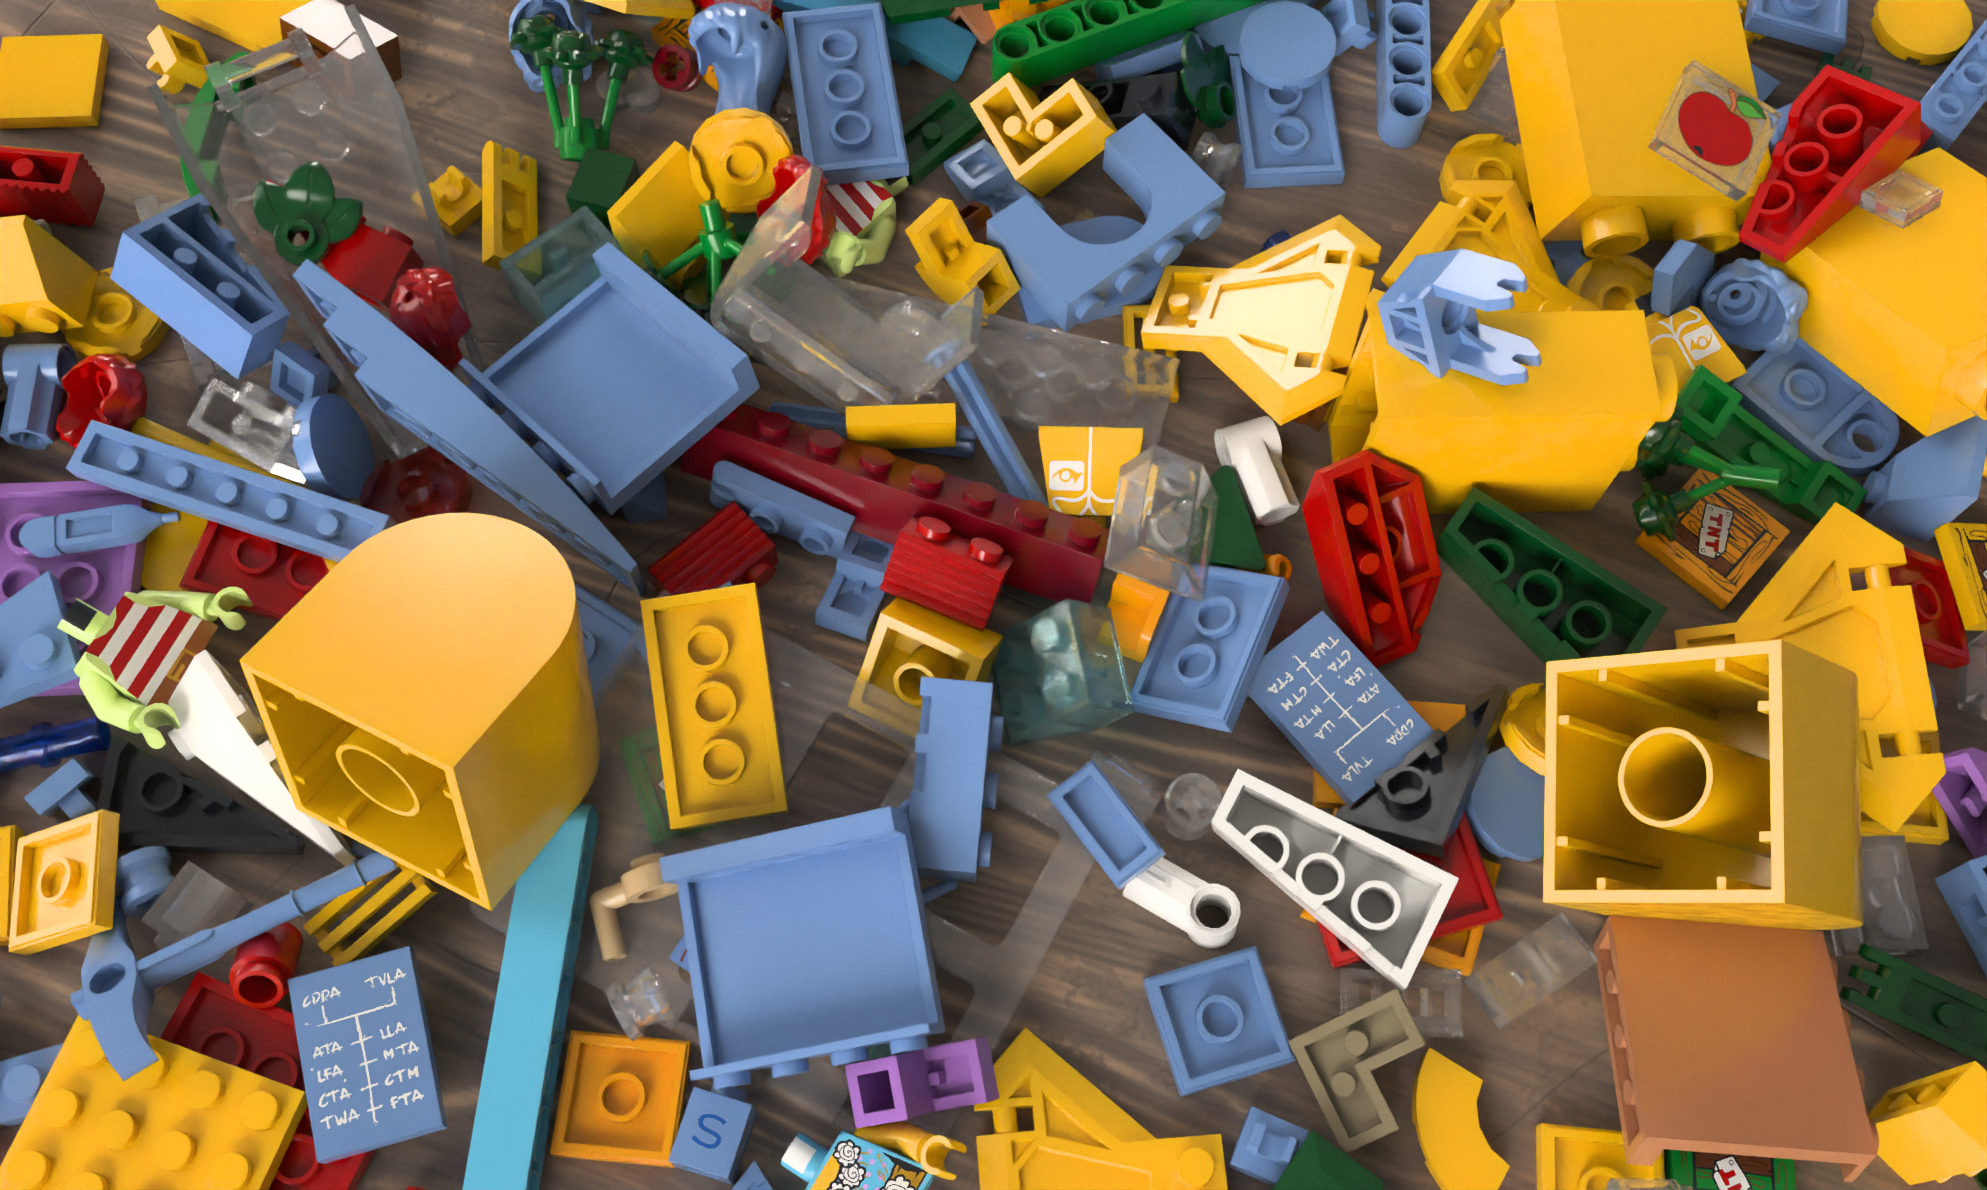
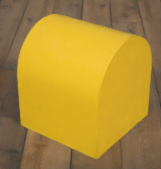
(436, 699)
(1705, 787)

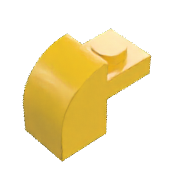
(955, 262)

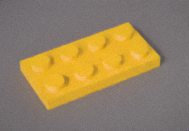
(714, 707)

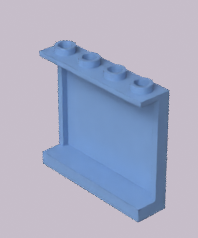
(616, 383)
(807, 946)

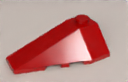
(1835, 146)

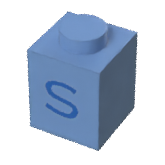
(714, 1133)

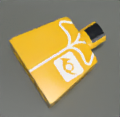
(1689, 341)
(1085, 466)

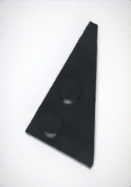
(1427, 794)
(180, 812)

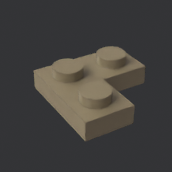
(1340, 1065)

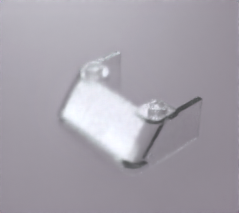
(822, 333)

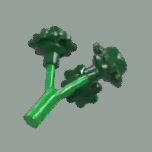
(1667, 445)

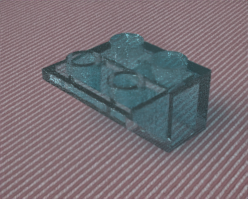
(556, 264)
(1060, 674)

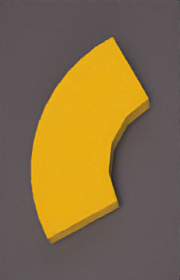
(1449, 1126)

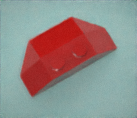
(1373, 552)

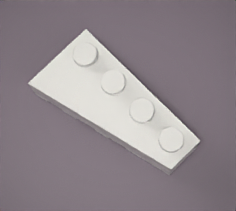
(1347, 879)

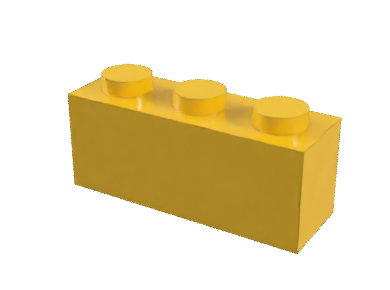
(1935, 1125)

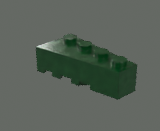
(1543, 587)

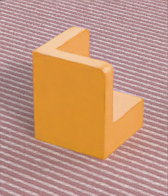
(1136, 614)

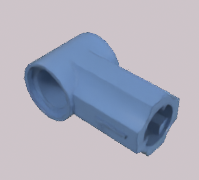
(34, 391)

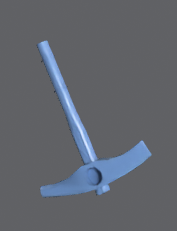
(121, 988)

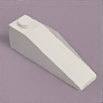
(229, 736)

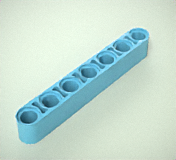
(532, 1011)

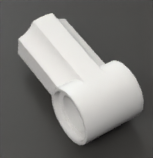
(1256, 455)
(1177, 898)

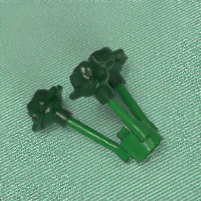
(572, 53)

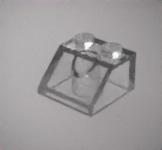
(1163, 522)

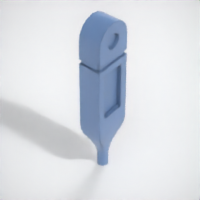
(91, 529)

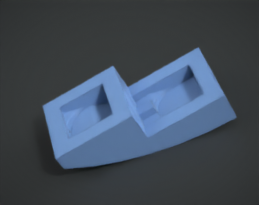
(984, 177)
(854, 592)

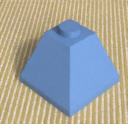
(1928, 481)

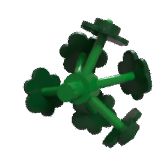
(717, 242)

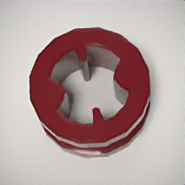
(669, 57)

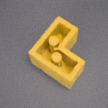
(1044, 139)

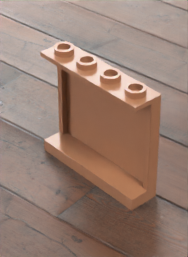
(1731, 1043)

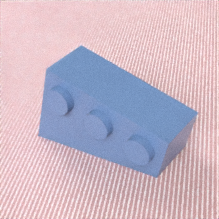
(201, 286)
(953, 778)

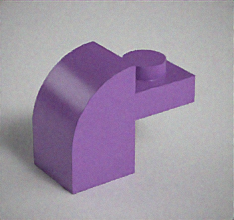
(921, 1082)

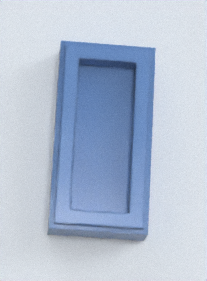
(1106, 824)

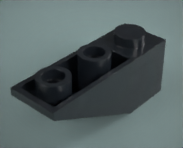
(1155, 95)

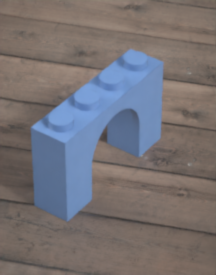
(1078, 277)

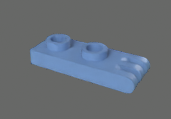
(781, 509)

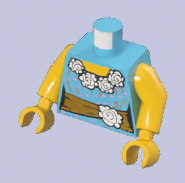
(872, 1159)

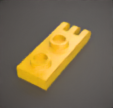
(1470, 54)
(507, 202)

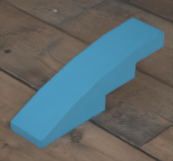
(931, 42)

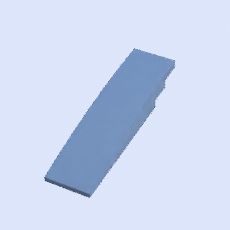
(456, 423)

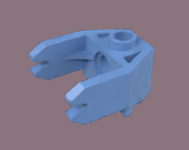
(1435, 321)

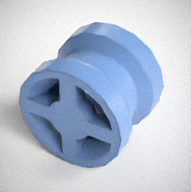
(143, 878)

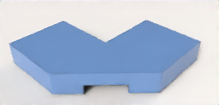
(1681, 277)

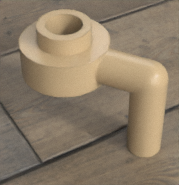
(638, 885)

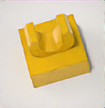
(177, 59)
(456, 200)

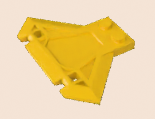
(1493, 222)
(1273, 318)
(1863, 631)
(1080, 1135)

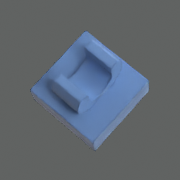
(1350, 23)
(300, 374)
(65, 791)
(1265, 1146)

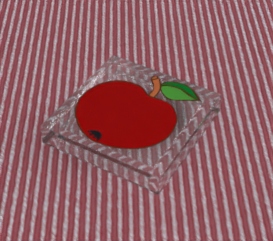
(1715, 130)

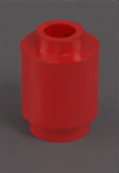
(265, 965)

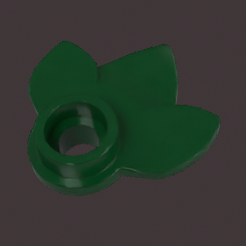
(1207, 82)
(309, 206)

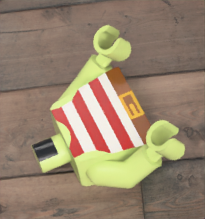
(863, 223)
(145, 651)

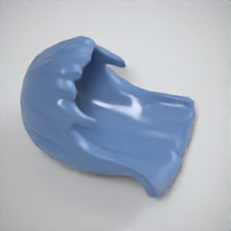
(744, 51)

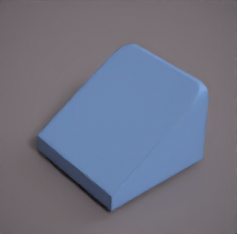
(648, 503)

